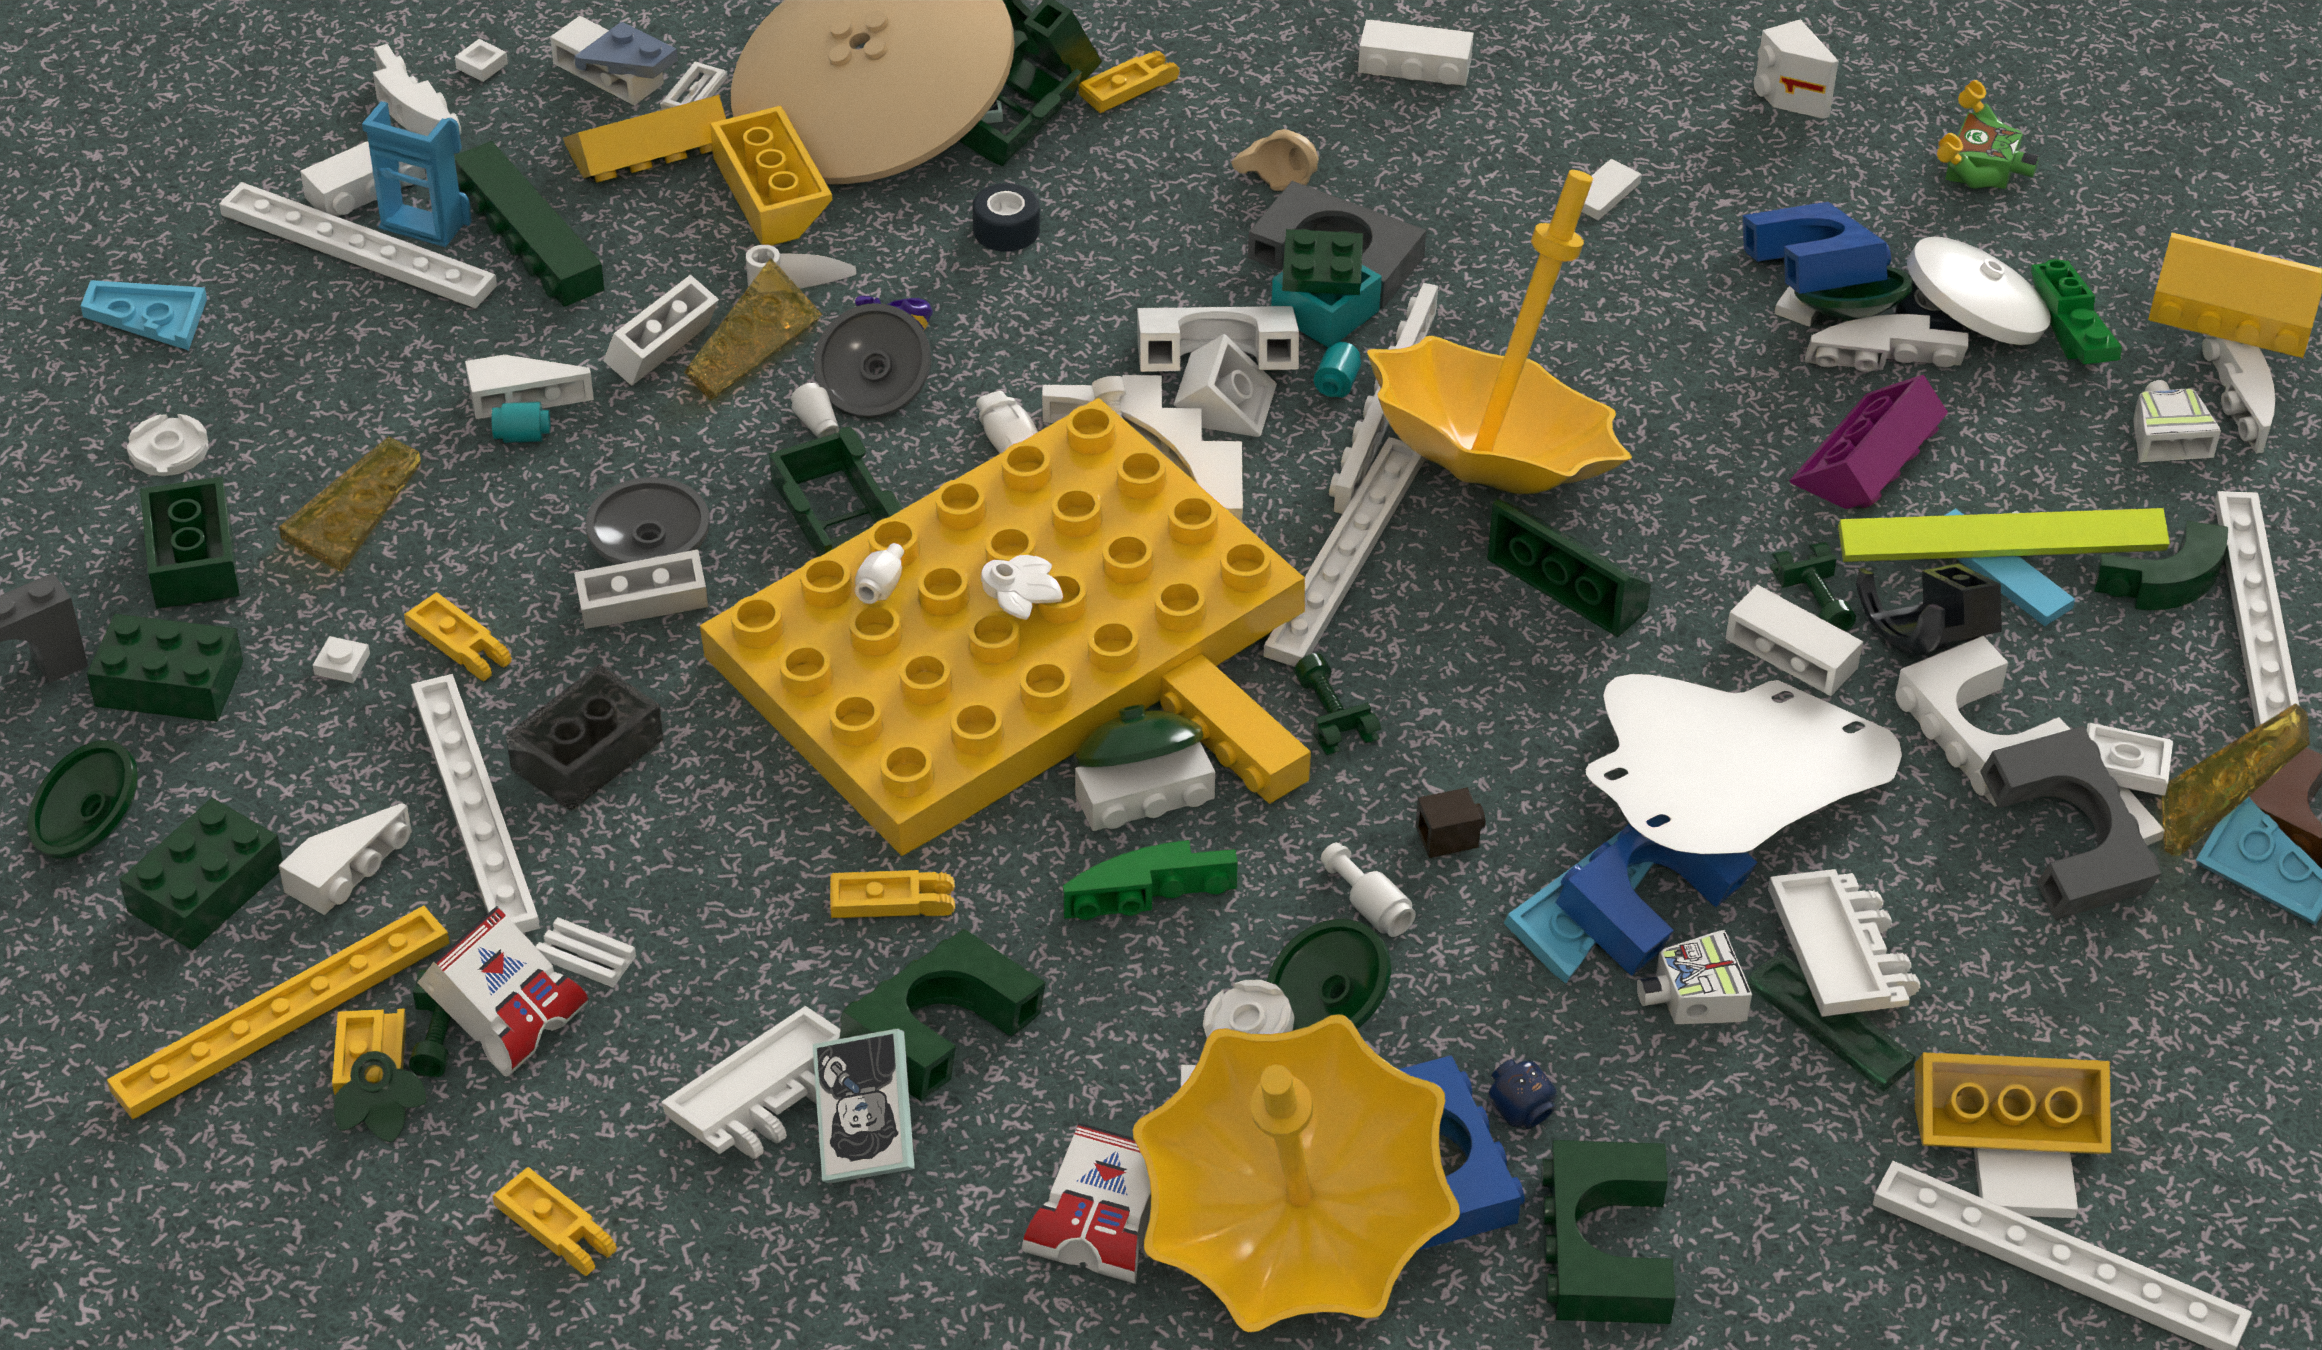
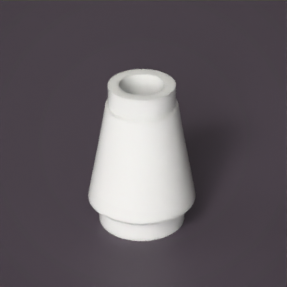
(814, 409)

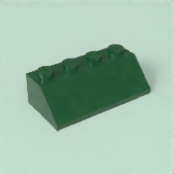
(1566, 569)

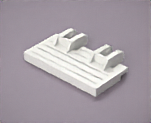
(1840, 942)
(766, 1073)

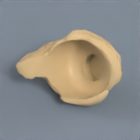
(1279, 159)

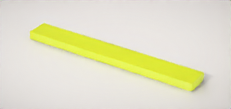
(2003, 535)

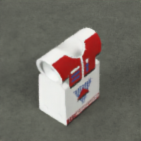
(502, 990)
(1095, 1206)

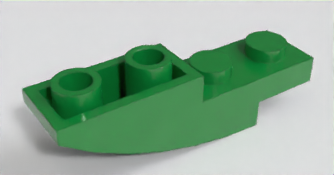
(2073, 313)
(1133, 878)

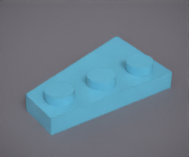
(148, 310)
(2263, 860)

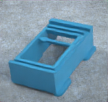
(436, 155)

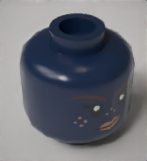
(1522, 1093)

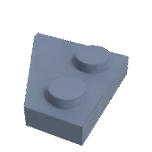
(628, 52)

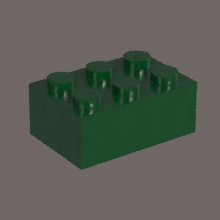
(189, 542)
(165, 667)
(201, 873)

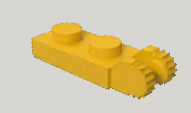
(1128, 81)
(457, 635)
(891, 894)
(553, 1219)

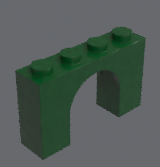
(1054, 38)
(957, 973)
(1586, 1280)

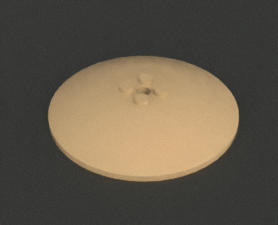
(882, 107)

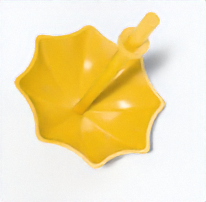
(1497, 414)
(1295, 1173)

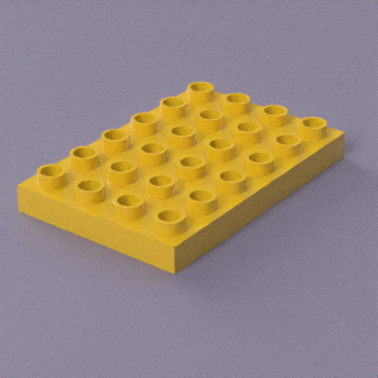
(945, 696)

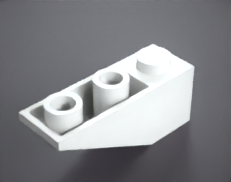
(335, 861)

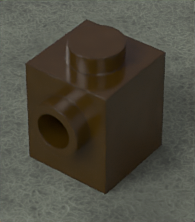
(1449, 822)

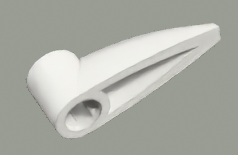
(802, 269)

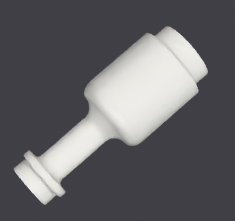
(1371, 893)

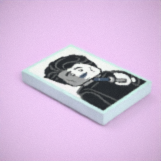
(863, 1106)

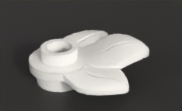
(1020, 584)

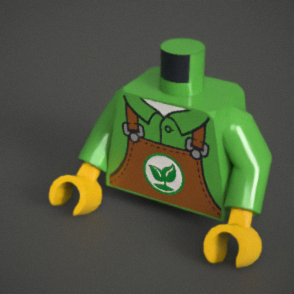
(1985, 147)

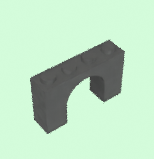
(1389, 244)
(47, 620)
(2072, 769)

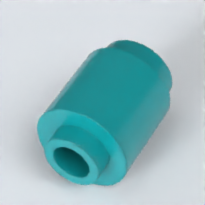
(1338, 370)
(520, 422)

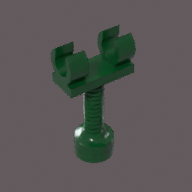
(1812, 572)
(1315, 672)
(431, 1051)

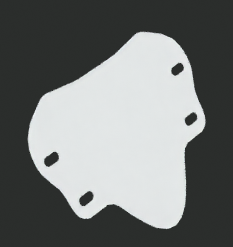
(1732, 762)

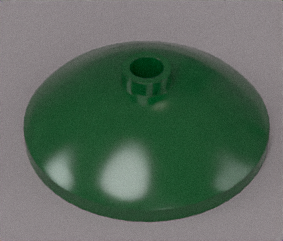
(1861, 299)
(1137, 737)
(83, 799)
(1333, 971)

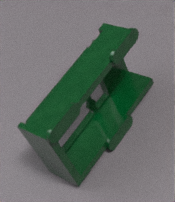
(1037, 86)
(821, 458)

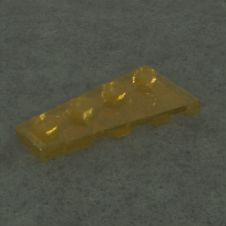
(755, 328)
(351, 506)
(2228, 777)

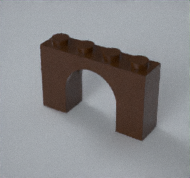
(2287, 801)

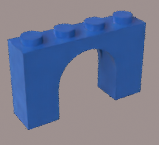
(1818, 246)
(1612, 912)
(1483, 1185)

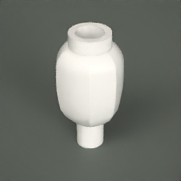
(879, 574)

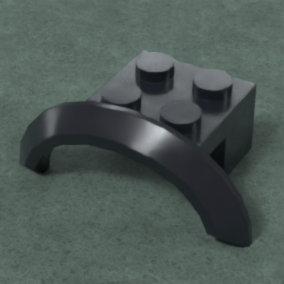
(1954, 608)

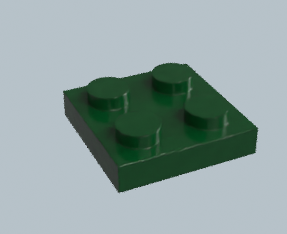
(1322, 262)

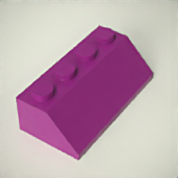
(1872, 444)

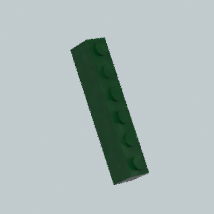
(528, 224)

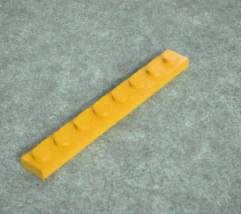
(277, 1012)

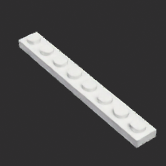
(358, 245)
(1369, 433)
(1346, 551)
(2256, 605)
(473, 801)
(2062, 1258)

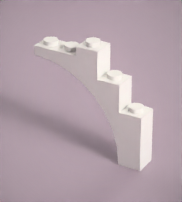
(1172, 431)

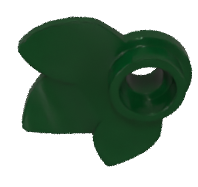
(381, 1103)

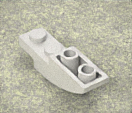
(409, 102)
(1873, 339)
(2248, 386)

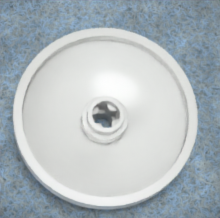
(1978, 290)

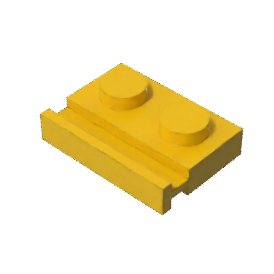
(367, 1032)

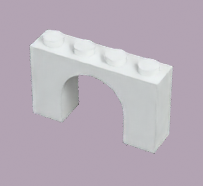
(1264, 332)
(1946, 682)

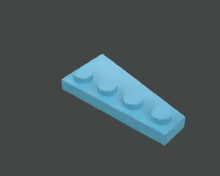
(1551, 932)

